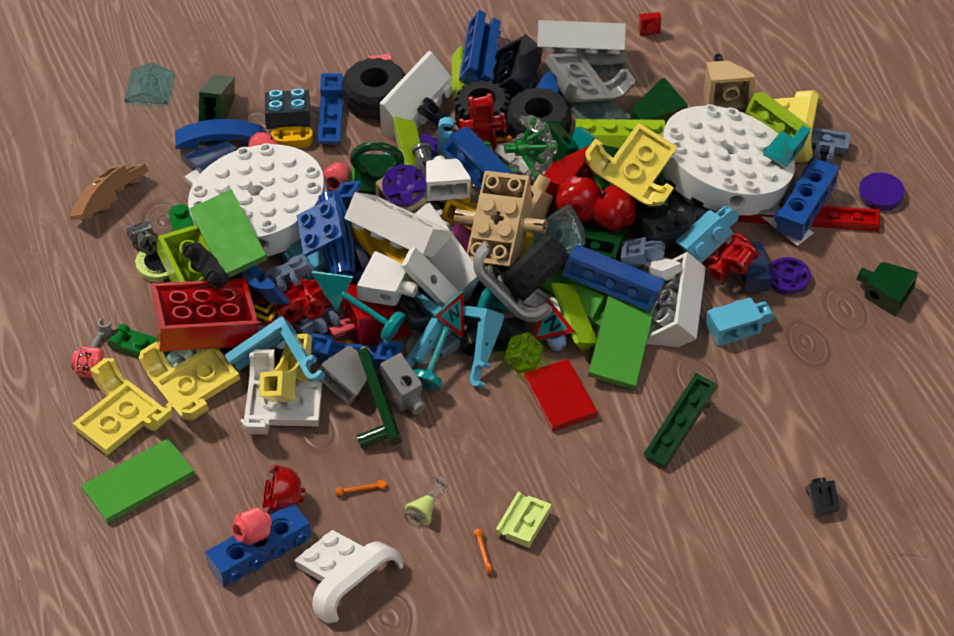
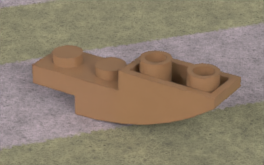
(103, 190)

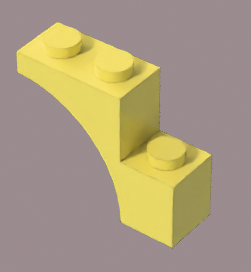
(281, 382)

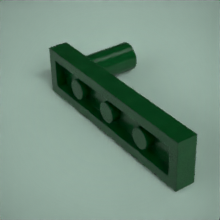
(680, 420)
(389, 428)

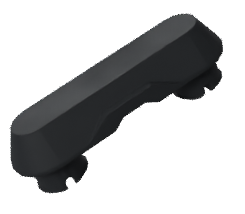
(207, 264)

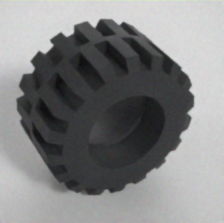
(480, 89)

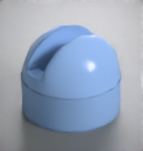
(557, 343)

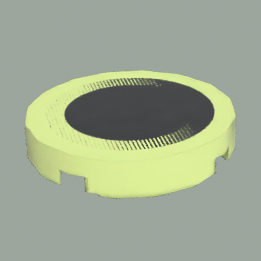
(151, 267)

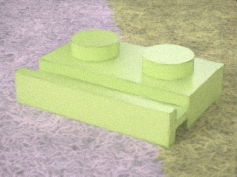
(523, 519)

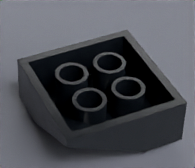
(669, 223)

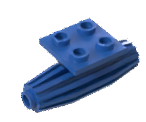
(327, 230)

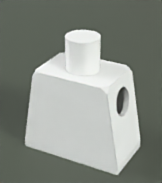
(446, 180)
(384, 281)

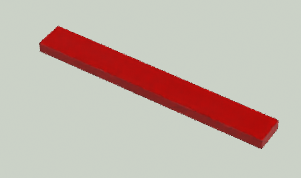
(831, 217)

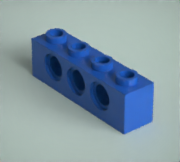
(806, 199)
(287, 531)

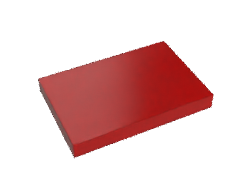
(560, 395)

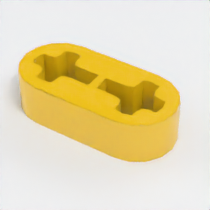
(292, 136)

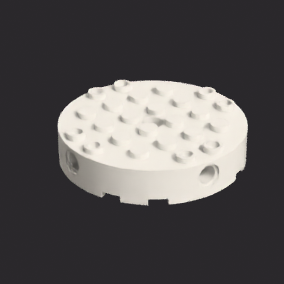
(723, 160)
(271, 187)

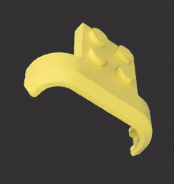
(804, 107)
(635, 165)
(191, 381)
(120, 412)

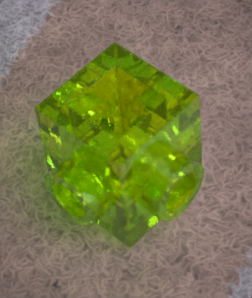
(523, 353)

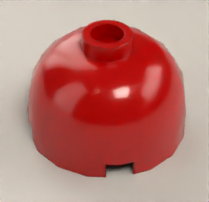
(580, 194)
(614, 210)
(282, 489)

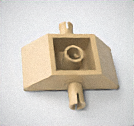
(501, 217)

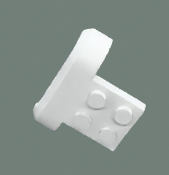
(263, 413)
(340, 567)

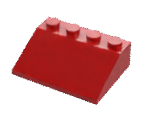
(202, 317)

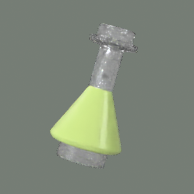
(420, 511)

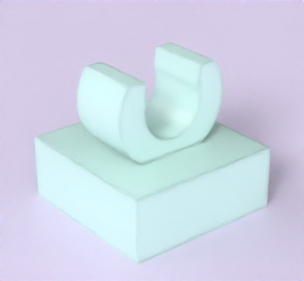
(178, 357)

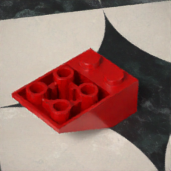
(565, 168)

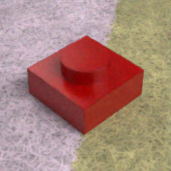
(649, 23)

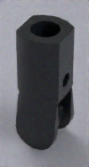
(432, 112)

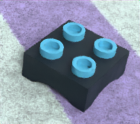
(287, 108)

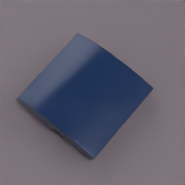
(207, 154)

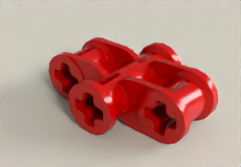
(482, 119)
(731, 257)
(299, 305)

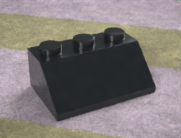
(517, 65)

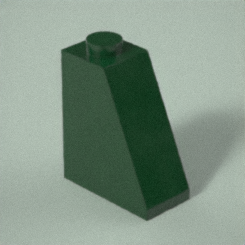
(216, 98)
(658, 103)

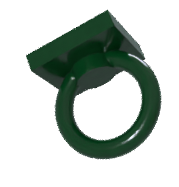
(372, 167)

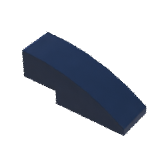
(758, 272)

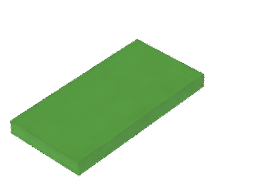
(228, 233)
(620, 343)
(137, 480)

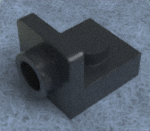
(823, 496)

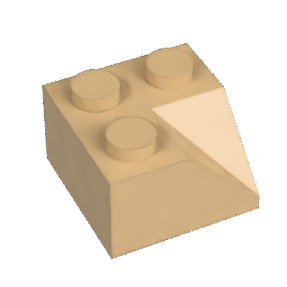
(728, 85)

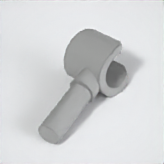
(103, 331)

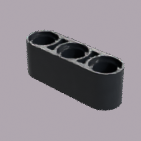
(510, 328)

